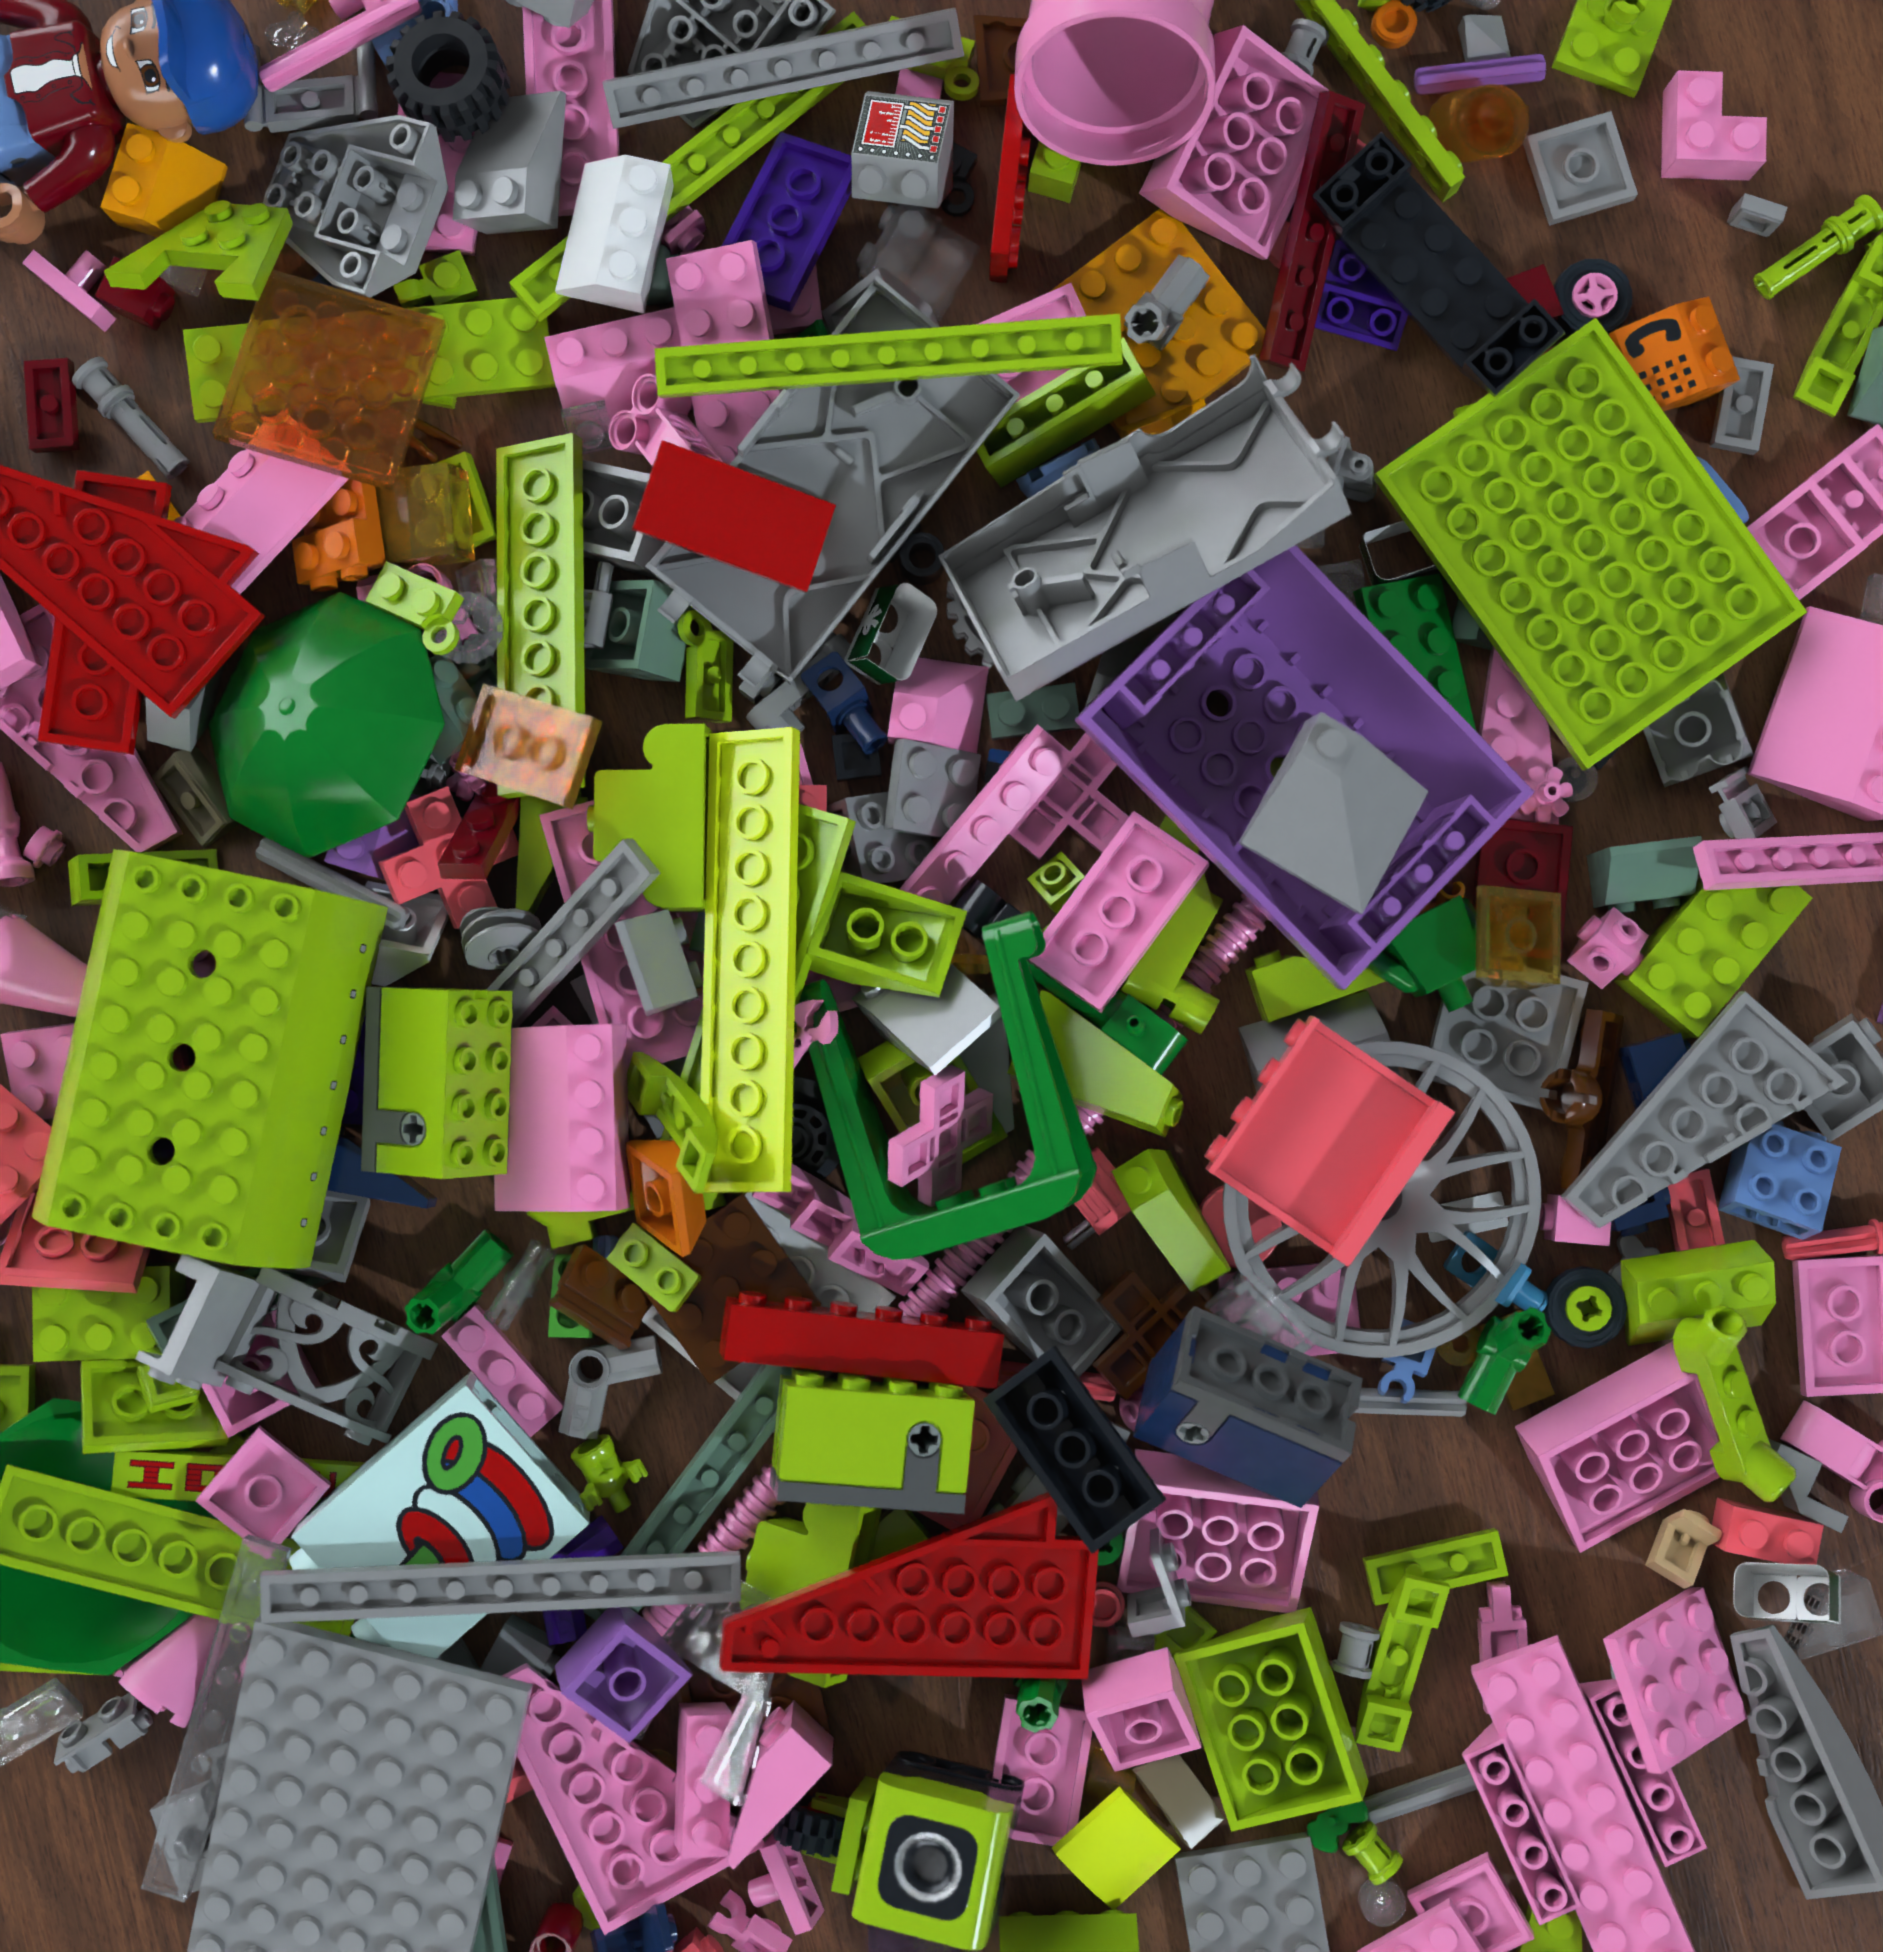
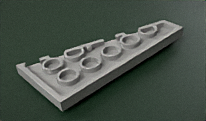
(1714, 1099)

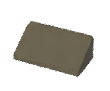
(195, 795)

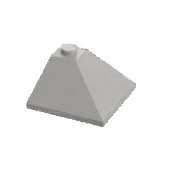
(1335, 812)

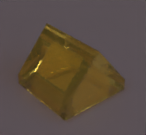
(1102, 1779)

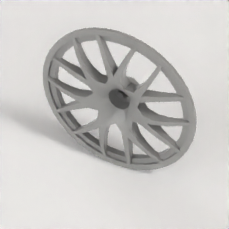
(1415, 1213)

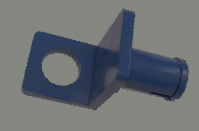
(847, 705)

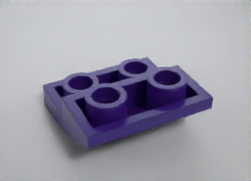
(1357, 304)

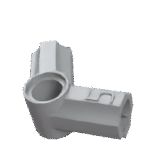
(1162, 311)
(587, 1396)

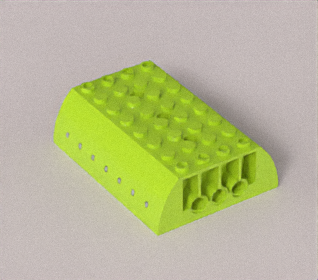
(268, 1077)

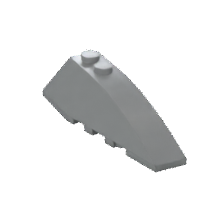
(1811, 1770)

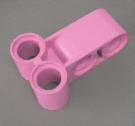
(656, 420)
(1841, 1452)

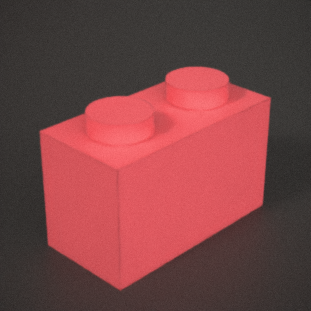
(1767, 1533)

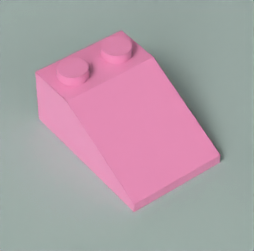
(789, 1762)

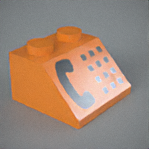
(1679, 353)

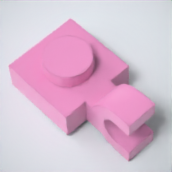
(751, 1933)

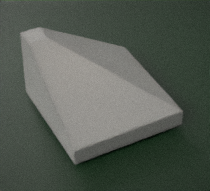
(1483, 37)

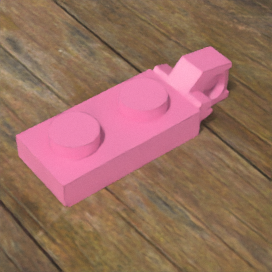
(1500, 1624)

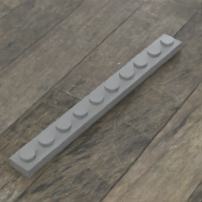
(499, 1586)

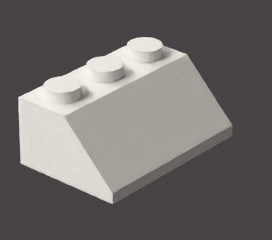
(616, 232)

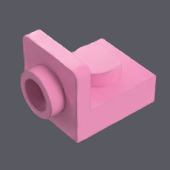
(683, 231)

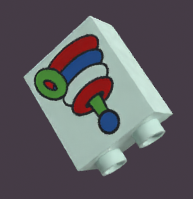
(443, 1491)

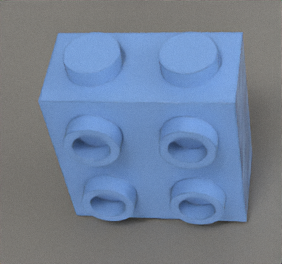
(1782, 1181)

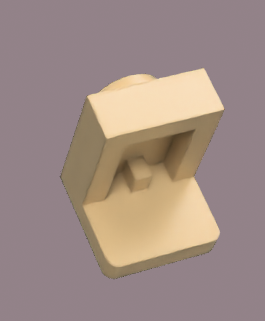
(1681, 1546)

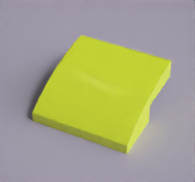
(1116, 1848)

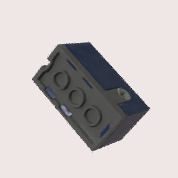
(1248, 1407)

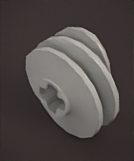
(496, 935)

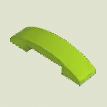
(1844, 336)
(662, 1093)
(1397, 1659)

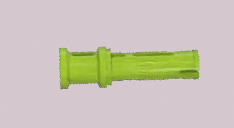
(1836, 236)

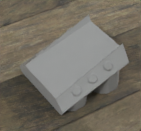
(1698, 734)

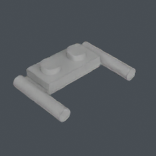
(318, 100)

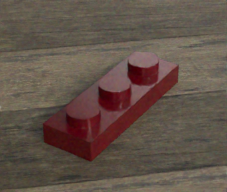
(480, 836)

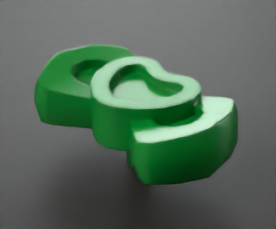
(1333, 1823)

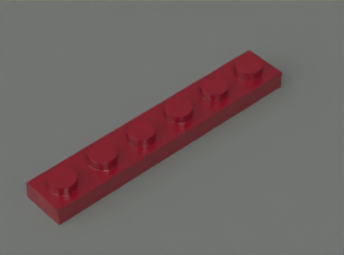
(1309, 234)

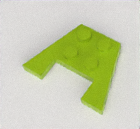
(219, 237)

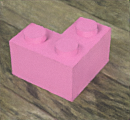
(1701, 140)

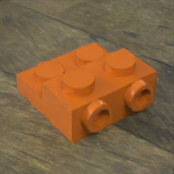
(341, 539)

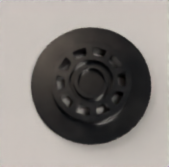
(809, 1151)

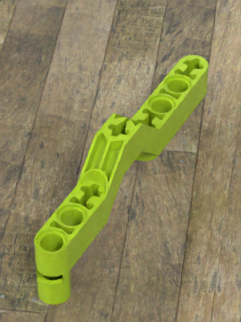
(1159, 971)

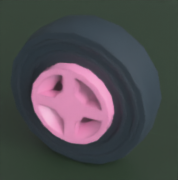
(1602, 287)

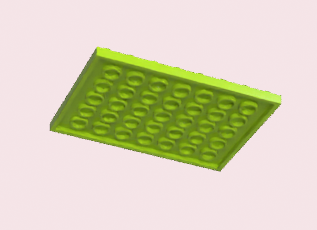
(1589, 544)

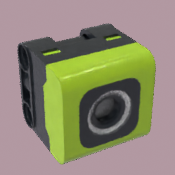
(937, 1850)

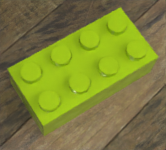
(1709, 952)

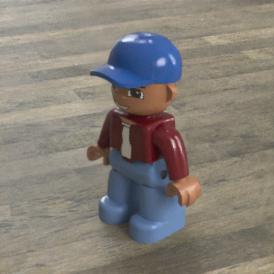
(70, 91)

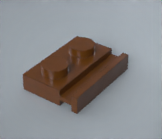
(600, 1297)

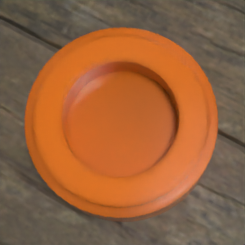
(1393, 24)

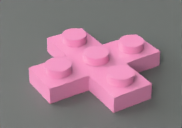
(1072, 802)
(945, 1129)

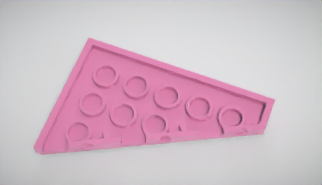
(606, 1806)

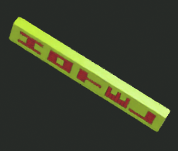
(187, 1473)

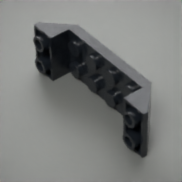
(1434, 268)

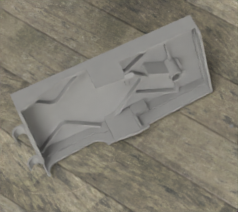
(872, 452)
(1145, 530)

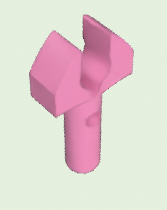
(806, 1034)

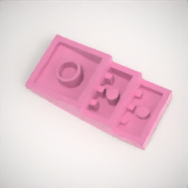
(1826, 516)

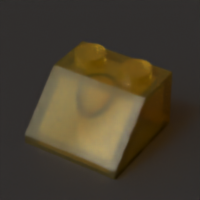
(1518, 937)

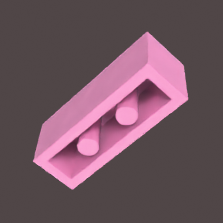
(700, 1813)

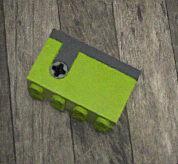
(436, 1081)
(854, 1443)

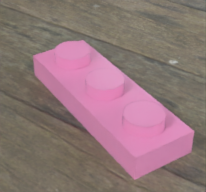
(503, 1371)

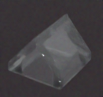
(1122, 1645)

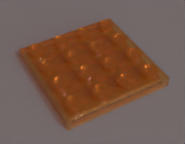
(329, 380)

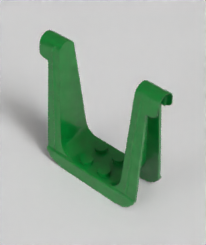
(1063, 1168)

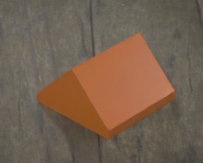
(662, 1196)

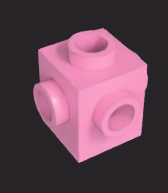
(1608, 947)

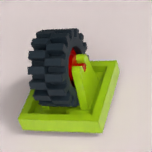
(831, 1830)

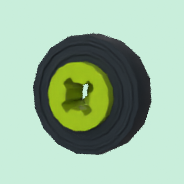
(1569, 1301)

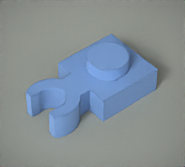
(1404, 1368)

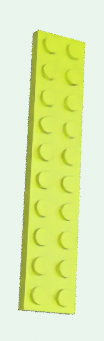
(751, 957)

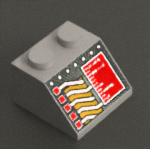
(903, 150)

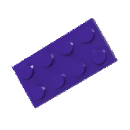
(793, 213)

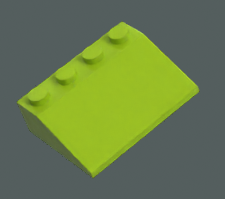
(1272, 1721)

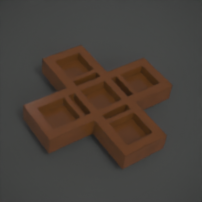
(1145, 1325)

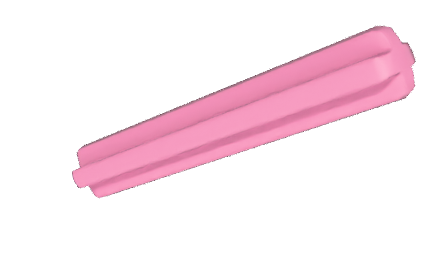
(337, 42)

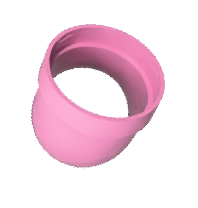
(1115, 76)

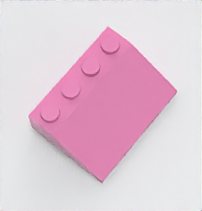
(1248, 154)
(1828, 717)
(567, 1121)
(1623, 1447)
(1227, 1538)

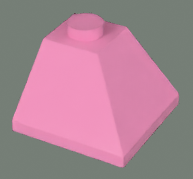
(939, 705)

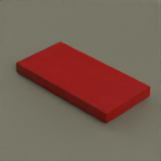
(733, 516)

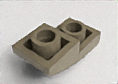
(1180, 1797)

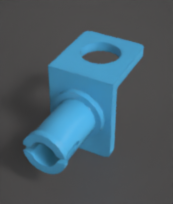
(1516, 1291)

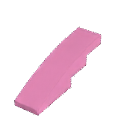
(830, 1219)

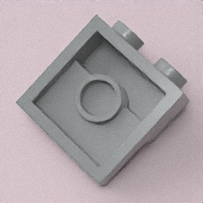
(1853, 1054)

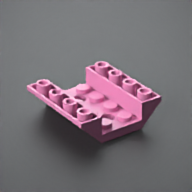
(1653, 1796)

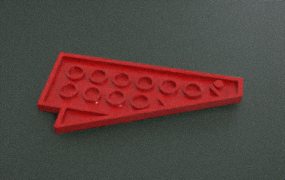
(128, 584)
(960, 1604)

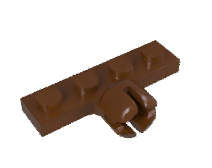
(1585, 1094)

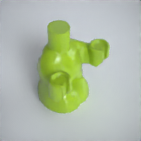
(605, 1473)

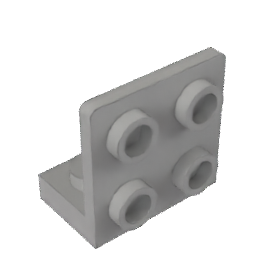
(874, 851)

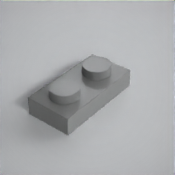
(1743, 408)

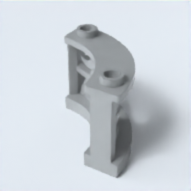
(394, 1348)

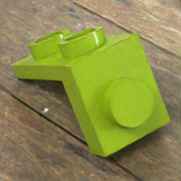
(654, 1267)

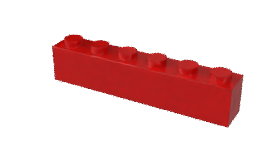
(861, 1341)

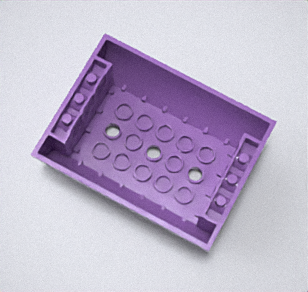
(1280, 653)

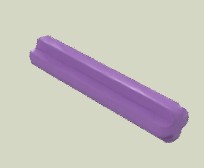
(1477, 73)

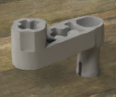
(778, 707)

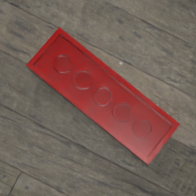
(84, 695)

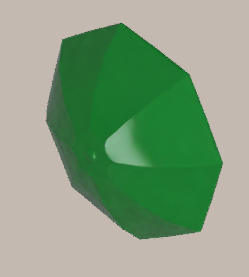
(326, 724)
(57, 1621)

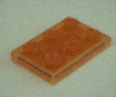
(528, 745)

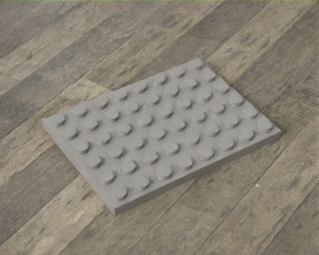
(356, 1799)

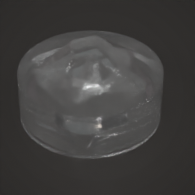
(1382, 1903)

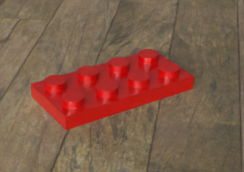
(1010, 191)

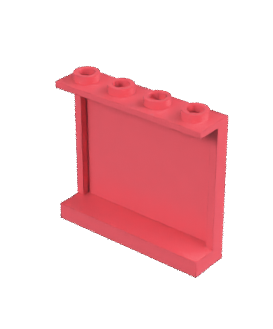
(1327, 1139)

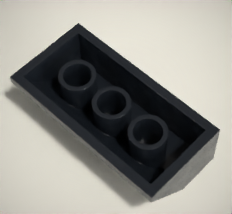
(1074, 1449)

